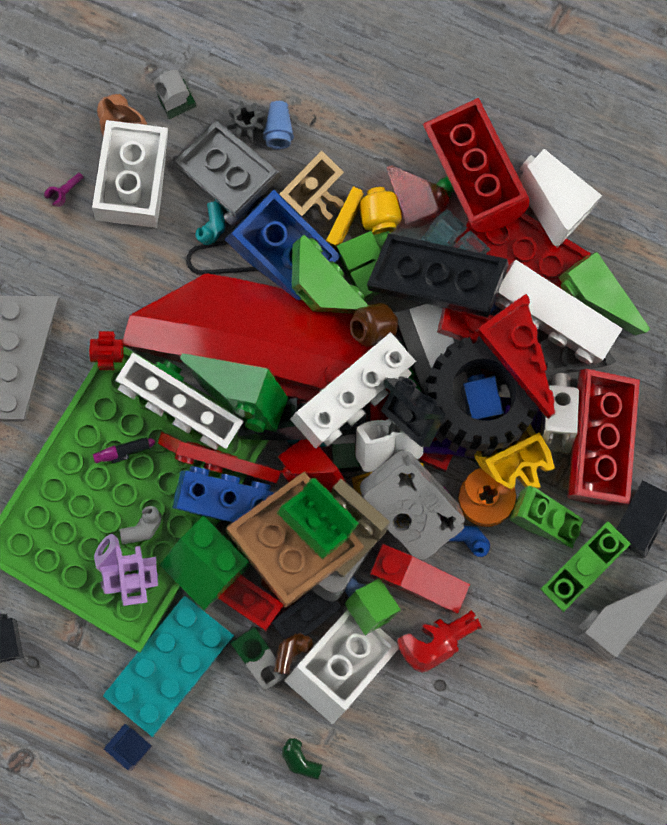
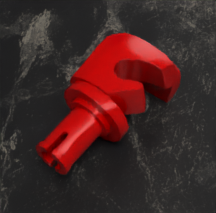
(445, 639)

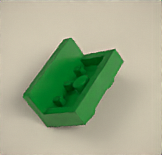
(318, 518)

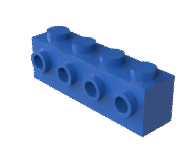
(216, 497)

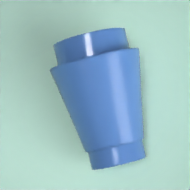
(278, 126)

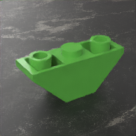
(321, 281)
(546, 517)
(585, 566)

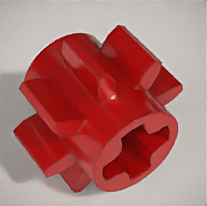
(106, 350)

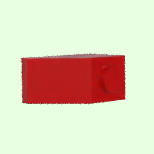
(314, 462)

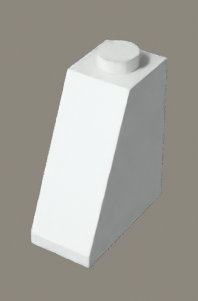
(557, 195)

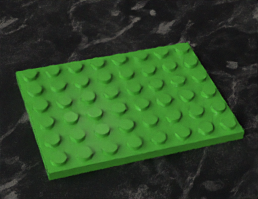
(73, 504)

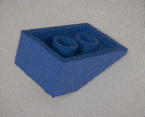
(268, 236)

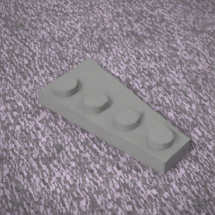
(23, 338)

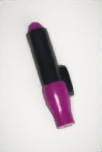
(122, 452)

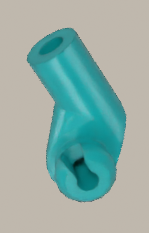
(214, 227)

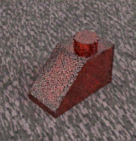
(417, 197)

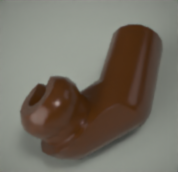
(289, 649)

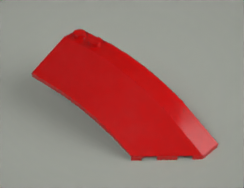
(247, 326)

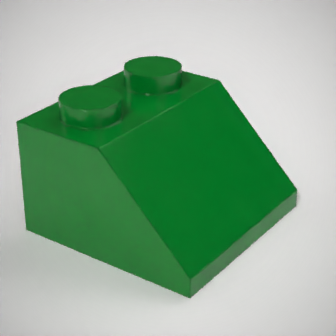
(204, 563)

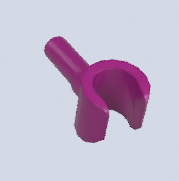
(63, 190)

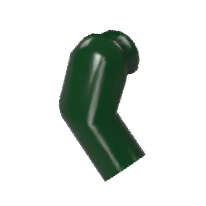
(296, 761)

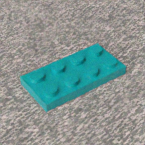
(168, 666)

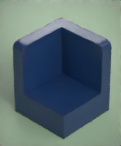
(127, 747)

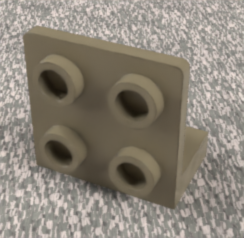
(371, 523)

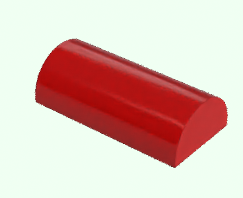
(477, 166)
(604, 438)

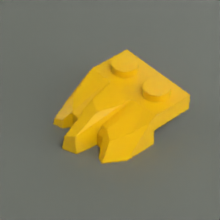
(519, 461)

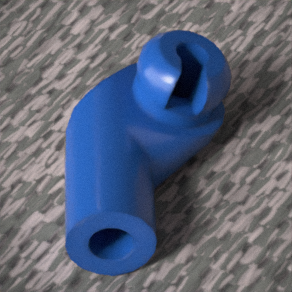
(474, 539)

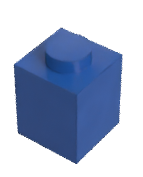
(481, 398)

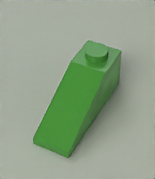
(598, 289)

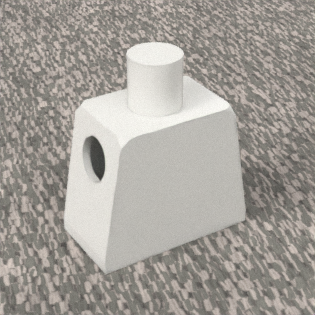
(561, 428)

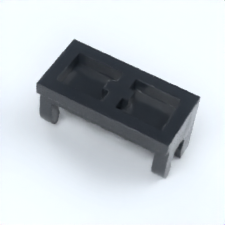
(644, 518)

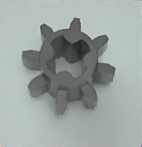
(253, 117)

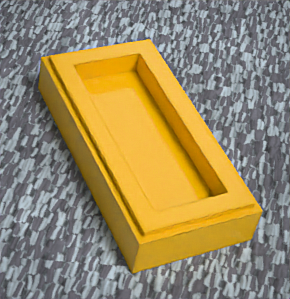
(345, 218)

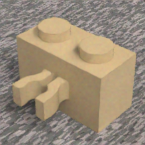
(313, 185)

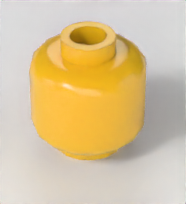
(380, 211)

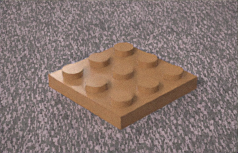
(280, 552)

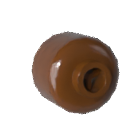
(373, 323)

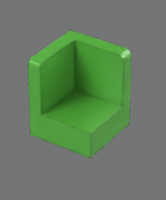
(372, 606)

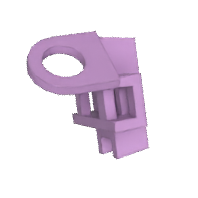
(113, 565)

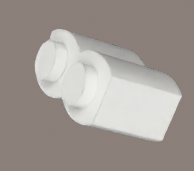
(380, 441)

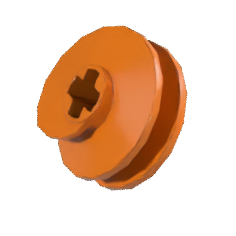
(478, 511)

